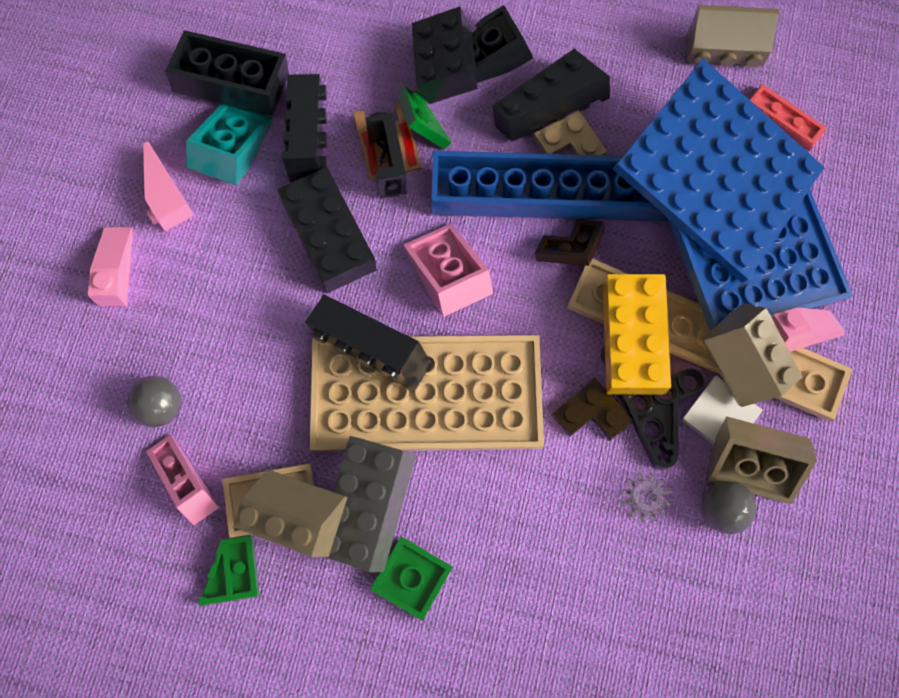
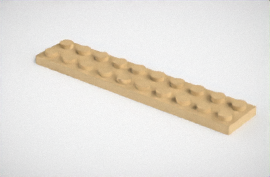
(816, 392)

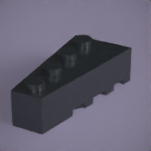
(550, 95)
(304, 126)
(369, 342)

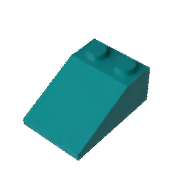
(227, 143)

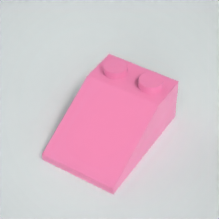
(449, 269)

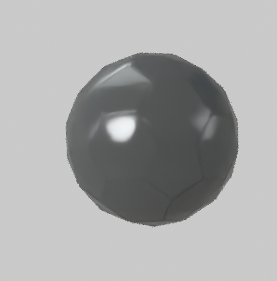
(154, 401)
(729, 507)

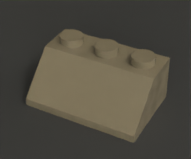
(731, 35)
(751, 355)
(761, 459)
(291, 514)

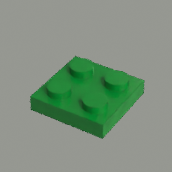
(412, 578)

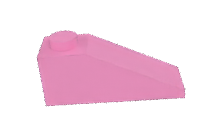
(161, 193)
(111, 267)
(806, 327)
(181, 480)

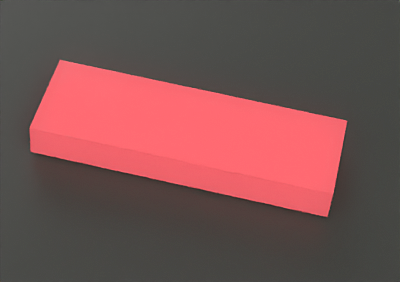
(788, 117)

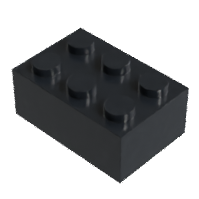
(444, 55)

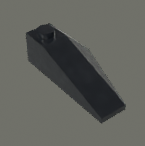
(498, 45)

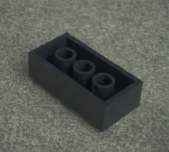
(227, 72)
(327, 229)

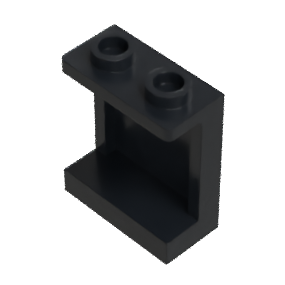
(392, 179)

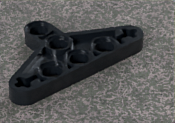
(662, 414)

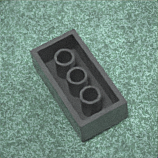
(375, 487)

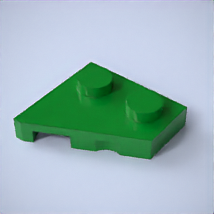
(421, 118)
(233, 573)

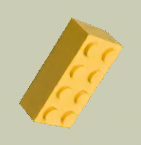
(636, 334)

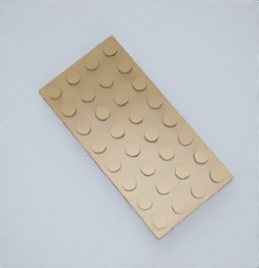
(471, 398)

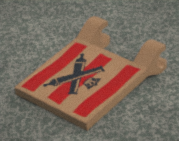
(376, 154)

